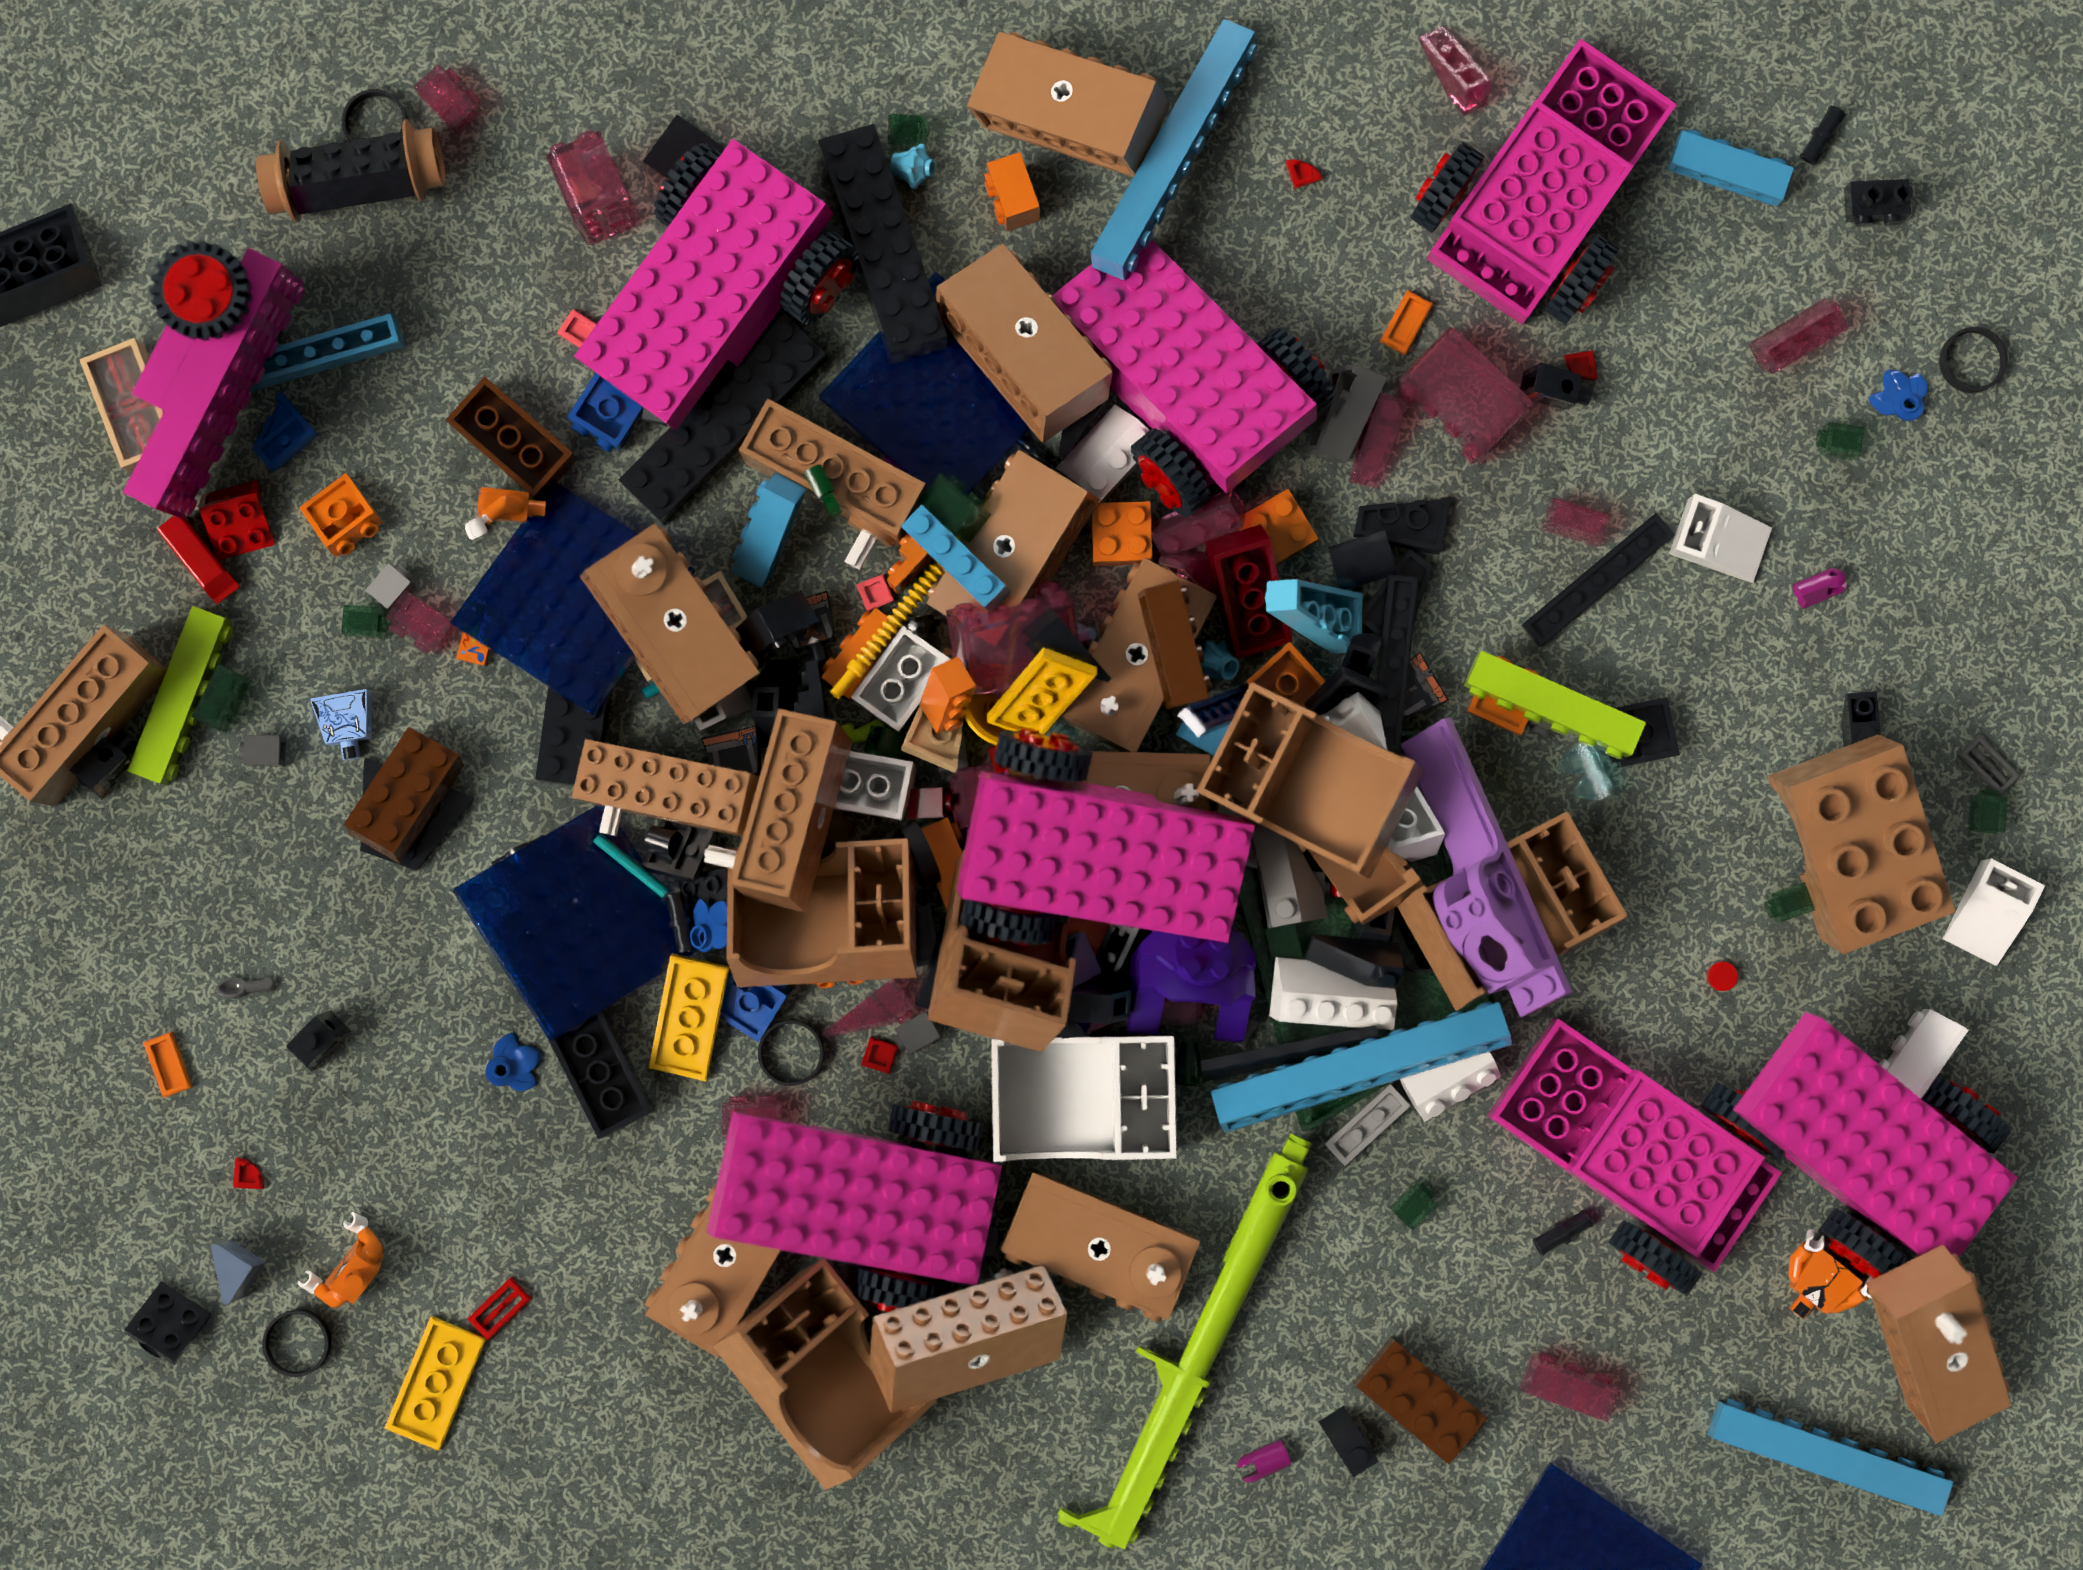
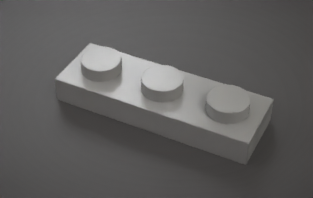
(1366, 1124)

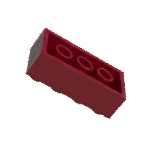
(1240, 573)

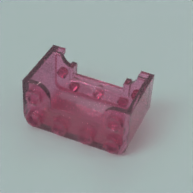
(592, 188)
(1465, 394)
(994, 642)

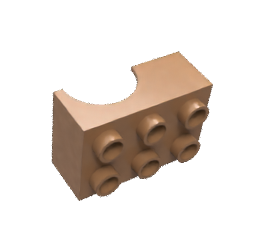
(1310, 780)
(1864, 843)
(1565, 889)
(853, 929)
(1001, 986)
(812, 1375)

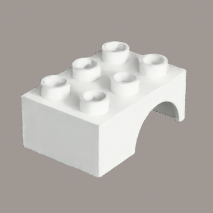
(1085, 1099)

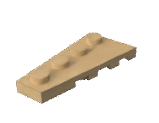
(935, 748)

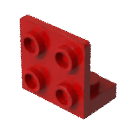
(236, 520)

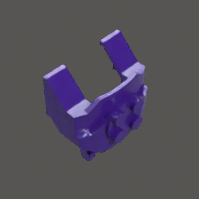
(1192, 971)

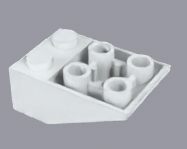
(1720, 538)
(1992, 911)

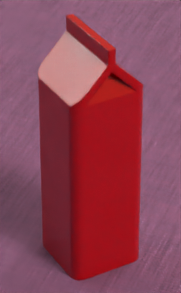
(198, 558)

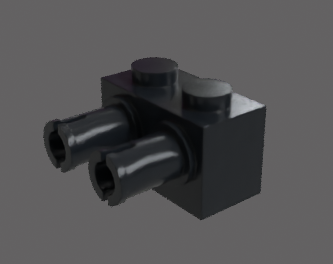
(1877, 201)

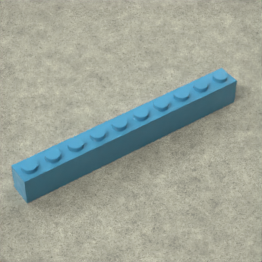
(1173, 150)
(1361, 1066)

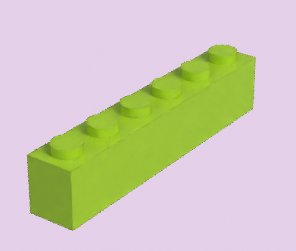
(179, 695)
(1554, 704)

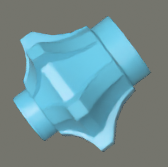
(913, 166)
(1219, 661)

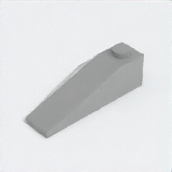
(1286, 880)

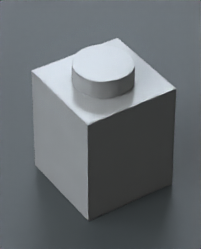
(390, 585)

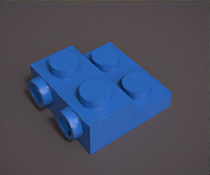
(604, 414)
(753, 1007)

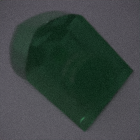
(907, 129)

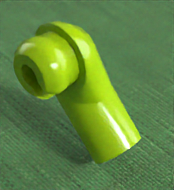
(861, 733)

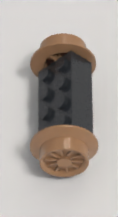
(351, 172)

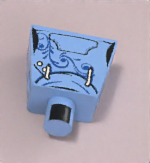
(345, 720)

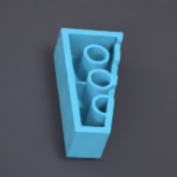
(1317, 611)

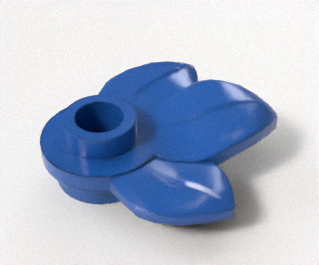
(1897, 392)
(710, 926)
(517, 1062)

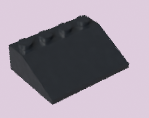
(44, 264)

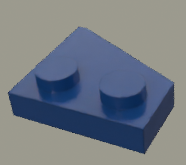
(283, 434)

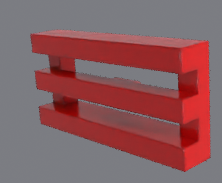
(518, 1290)

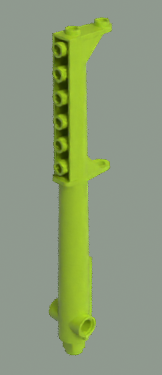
(1184, 1380)

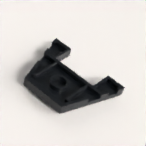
(434, 830)

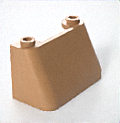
(1371, 897)

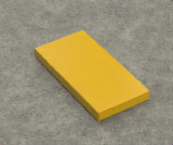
(1042, 692)
(689, 1017)
(435, 1383)

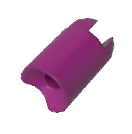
(1819, 587)
(1267, 1461)

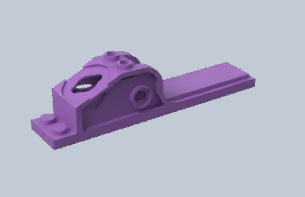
(1470, 905)

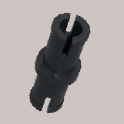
(1822, 135)
(679, 922)
(1562, 1232)

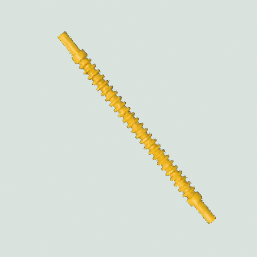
(856, 668)

